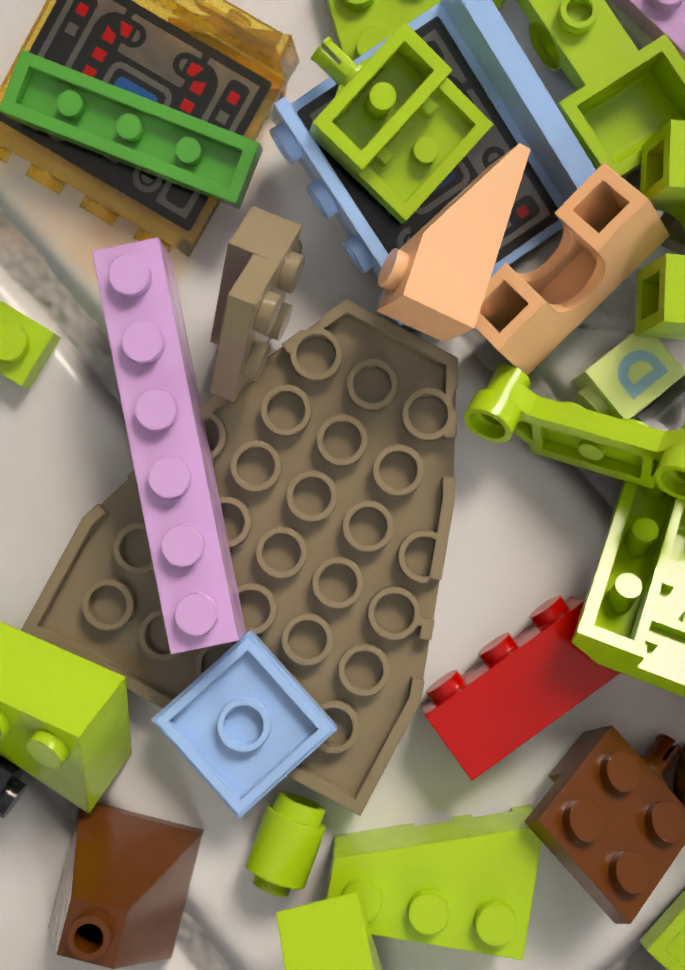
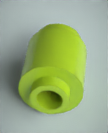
(286, 844)

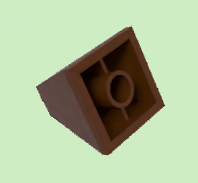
(123, 887)

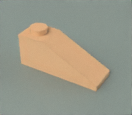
(446, 267)

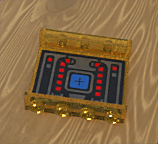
(179, 53)

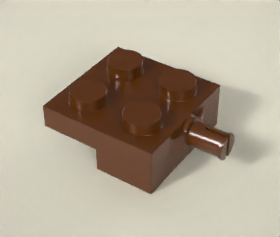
(613, 819)

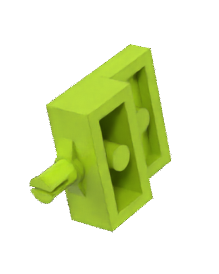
(396, 120)

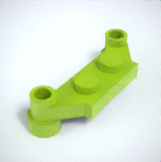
(577, 435)

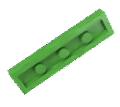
(131, 129)

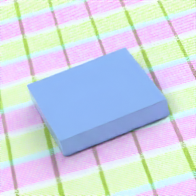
(244, 724)

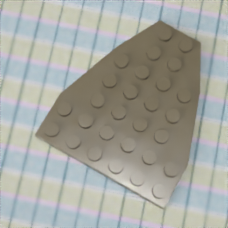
(334, 533)

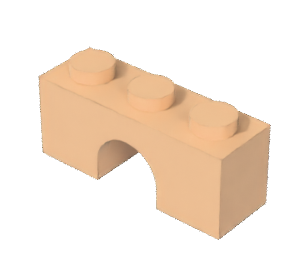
(604, 239)

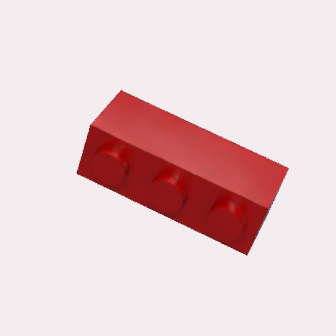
(514, 688)

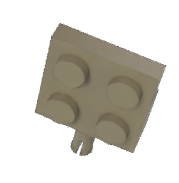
(258, 270)

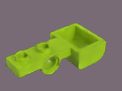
(620, 90)

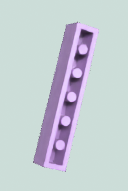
(169, 445)

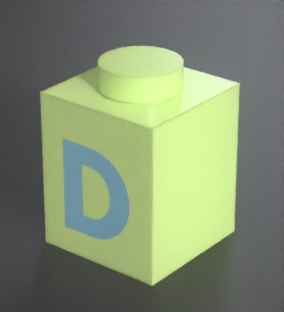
(627, 377)

